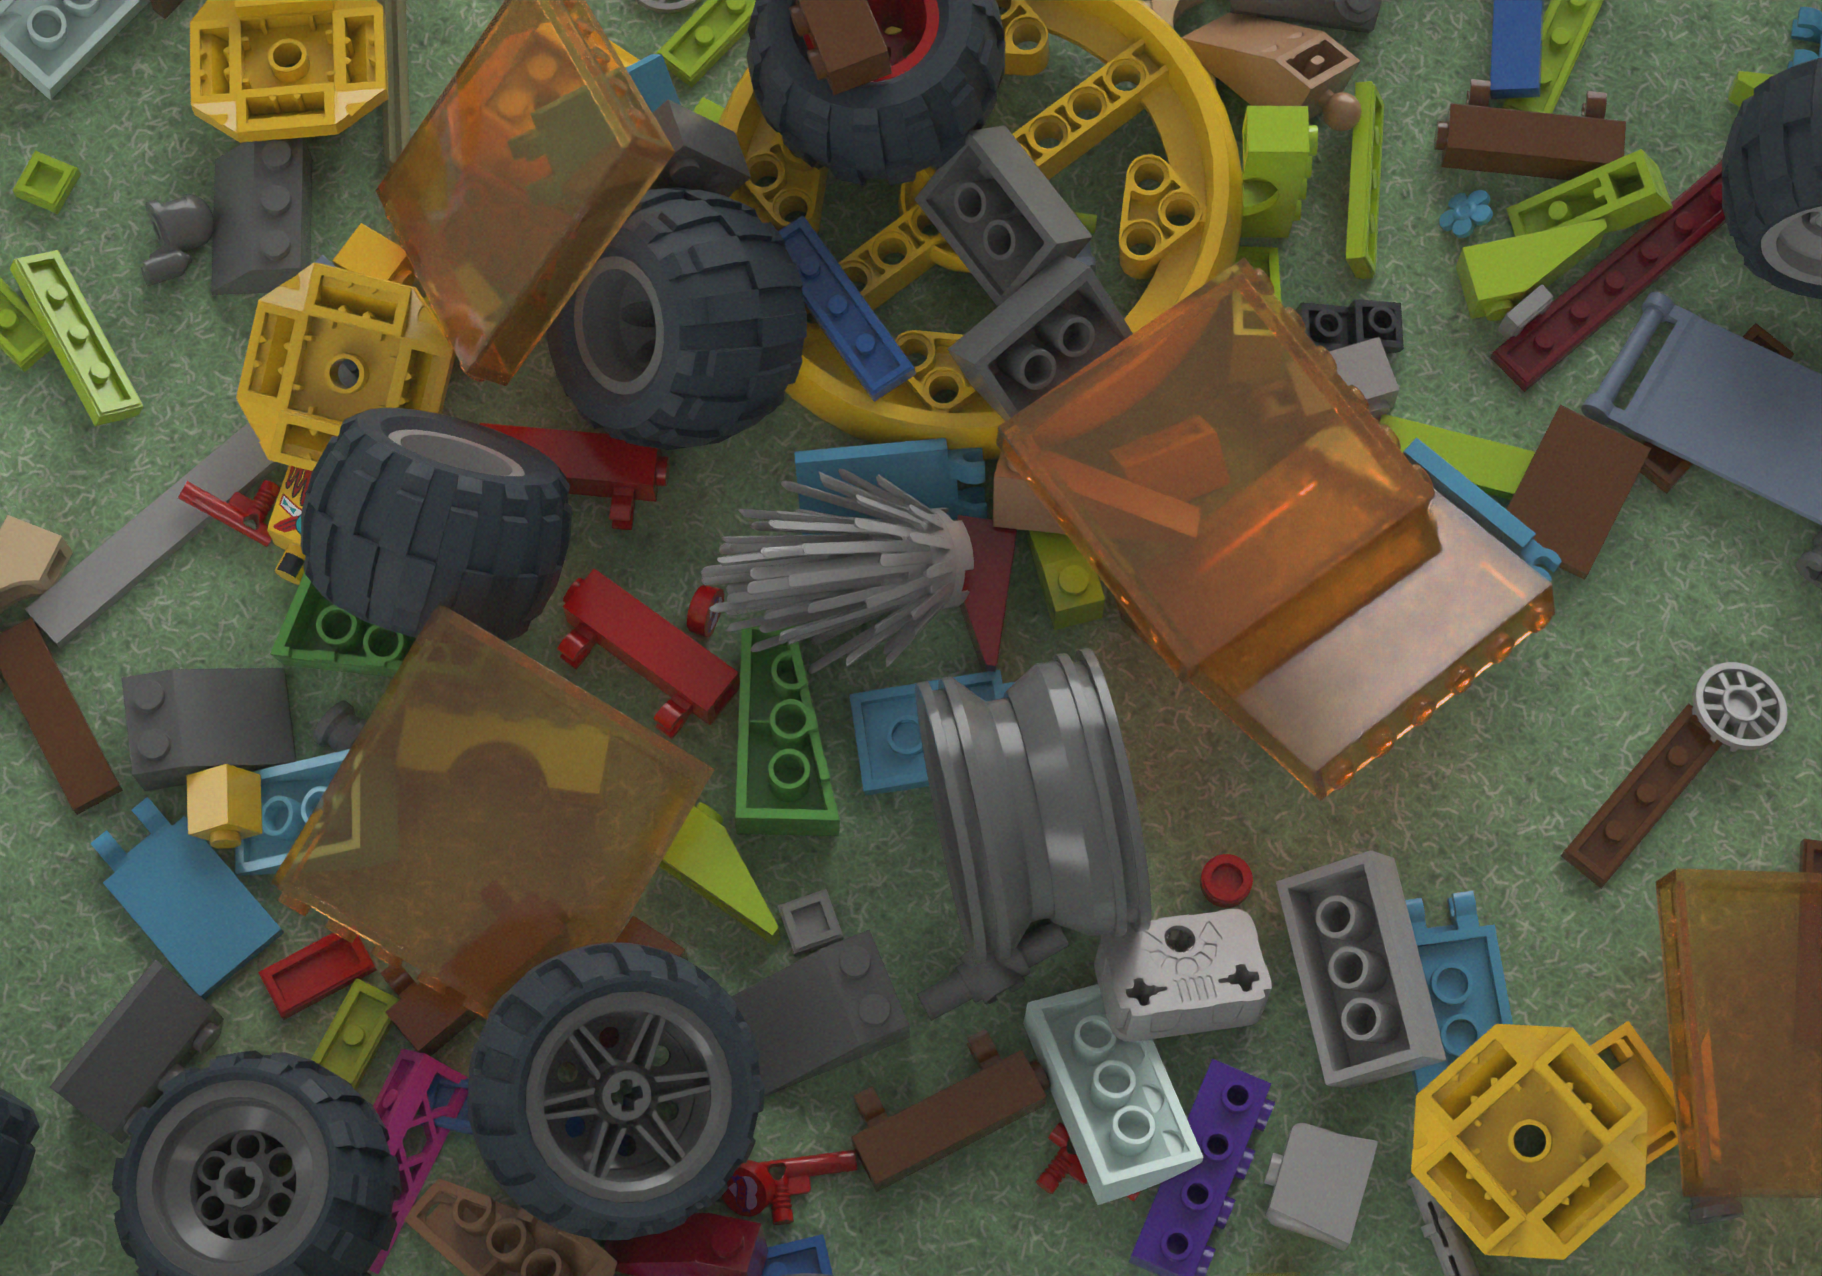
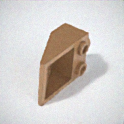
(1280, 65)

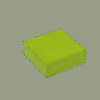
(46, 182)

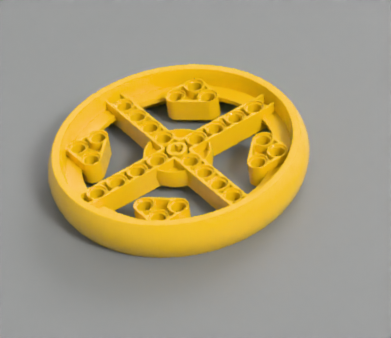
(1198, 182)

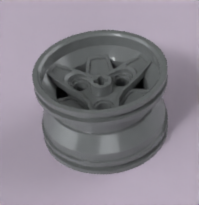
(1035, 806)

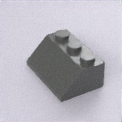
(1000, 212)
(261, 216)
(1040, 336)
(138, 1050)

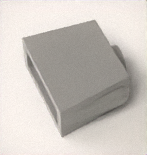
(1319, 1183)

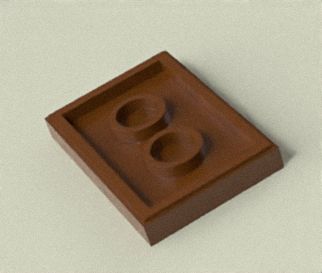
(1577, 487)

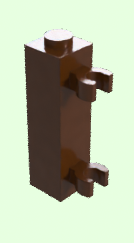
(1528, 141)
(424, 1014)
(950, 1118)

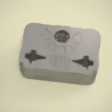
(1183, 976)

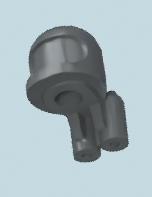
(178, 229)

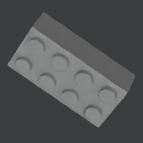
(1360, 970)

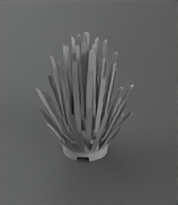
(899, 563)

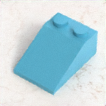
(287, 802)

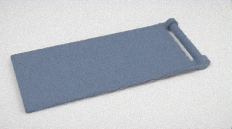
(1722, 406)

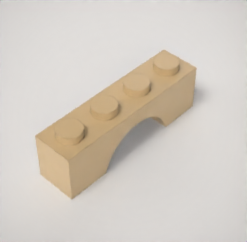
(29, 562)

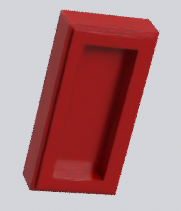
(316, 973)

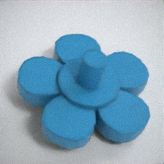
(1466, 213)

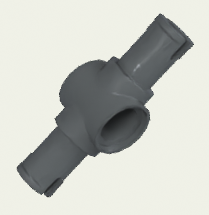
(995, 976)

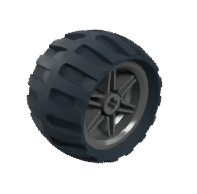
(557, 1018)

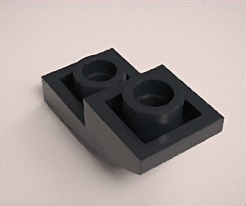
(1348, 325)

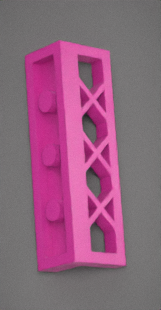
(396, 1106)

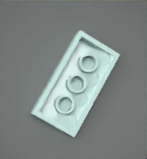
(59, 37)
(1110, 1096)

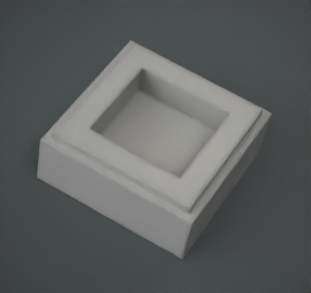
(1525, 311)
(810, 922)

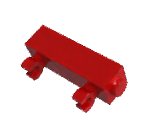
(600, 466)
(650, 647)

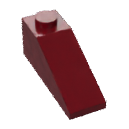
(987, 587)
(699, 1247)

